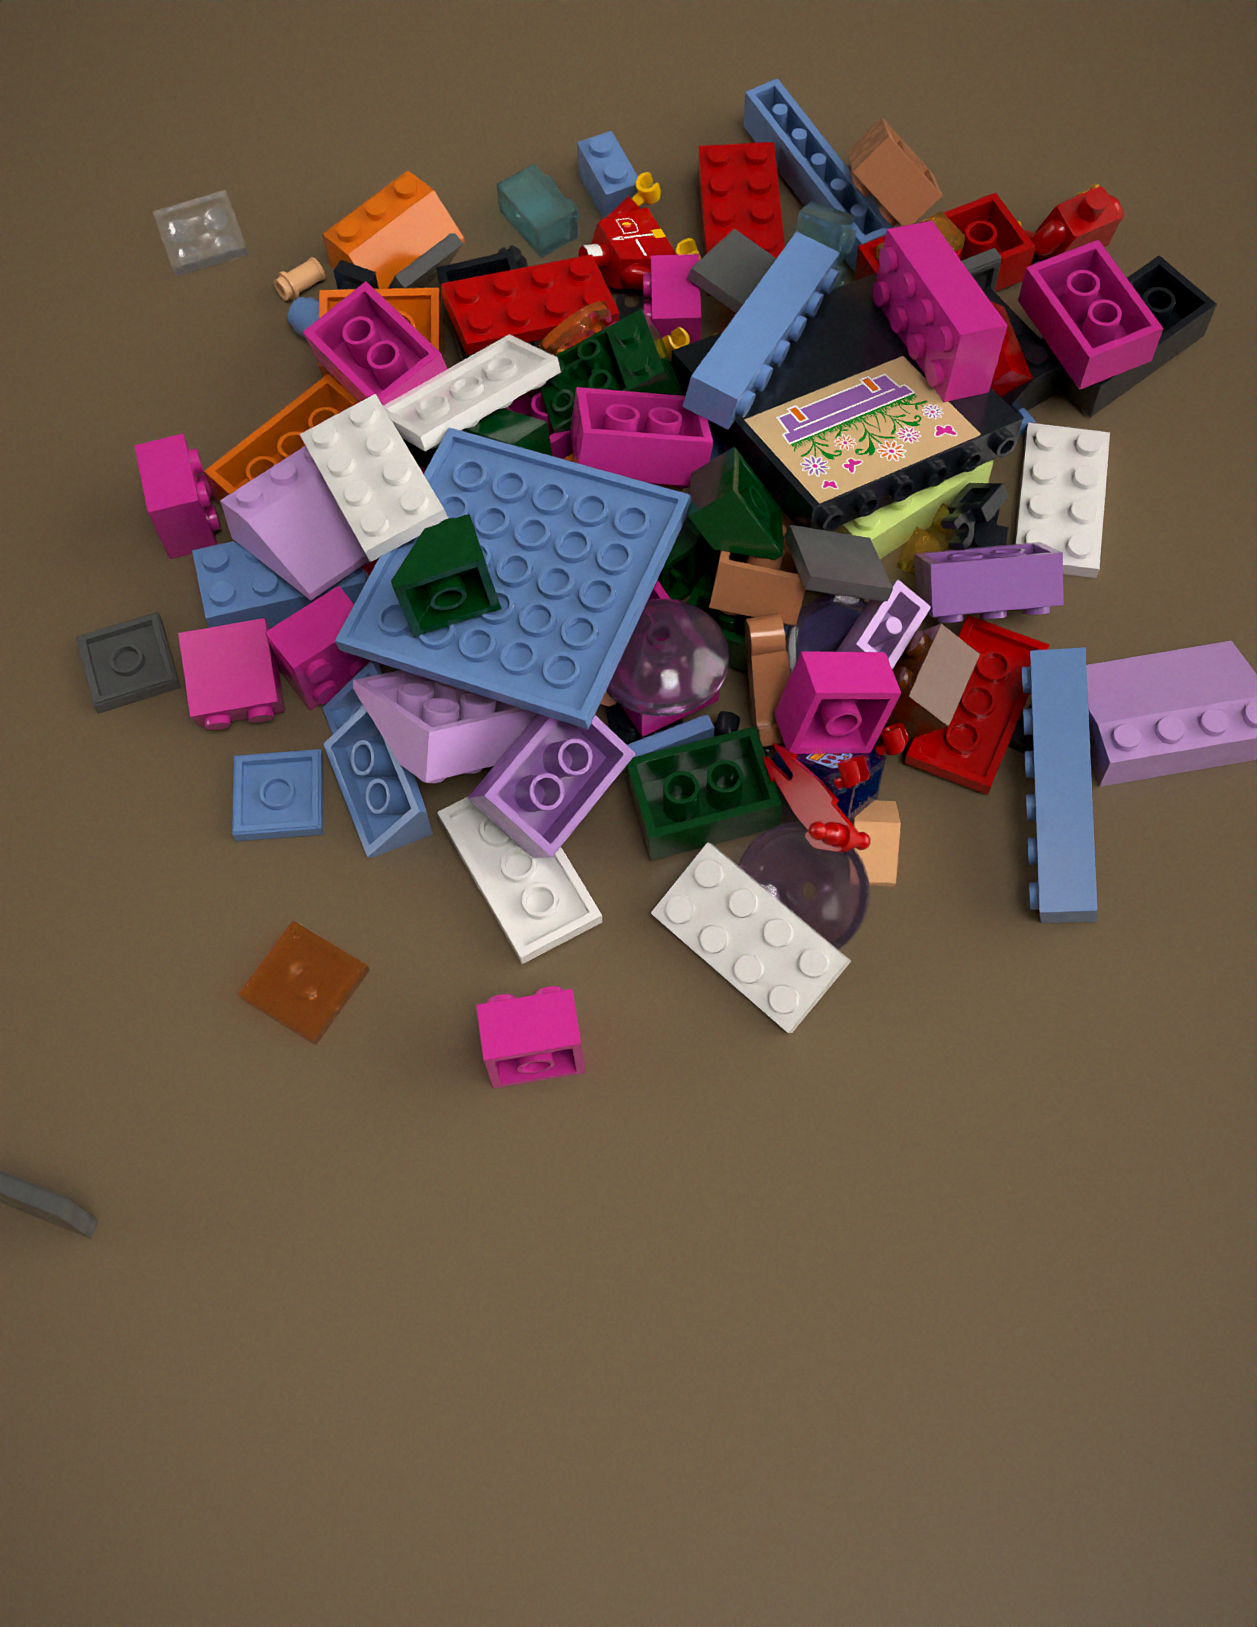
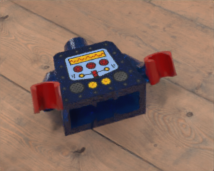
(853, 776)

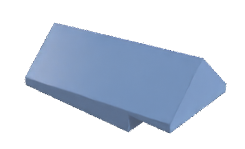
(375, 786)

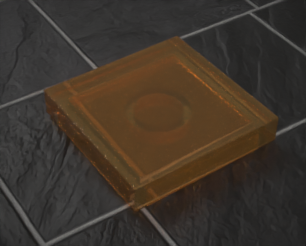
(304, 982)

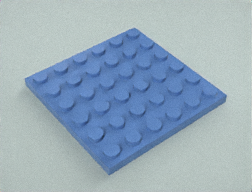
(569, 566)

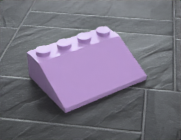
(295, 525)
(1171, 713)
(439, 727)

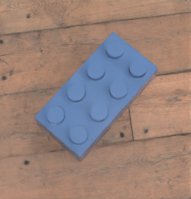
(243, 588)

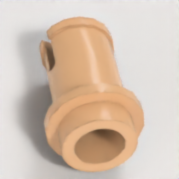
(299, 279)

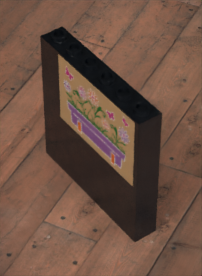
(854, 417)

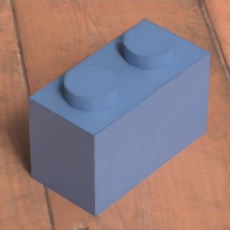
(605, 172)

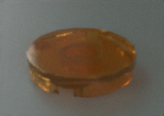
(576, 328)

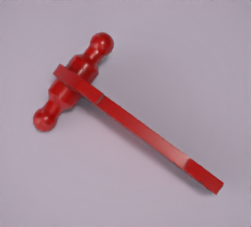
(815, 806)

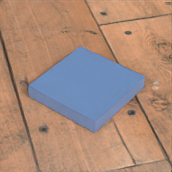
(278, 795)

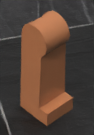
(766, 673)

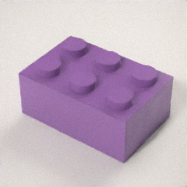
(990, 580)
(550, 781)

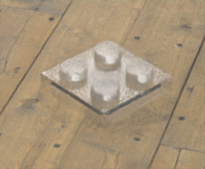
(200, 233)

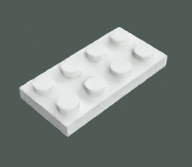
(470, 391)
(373, 477)
(1064, 494)
(531, 898)
(750, 937)

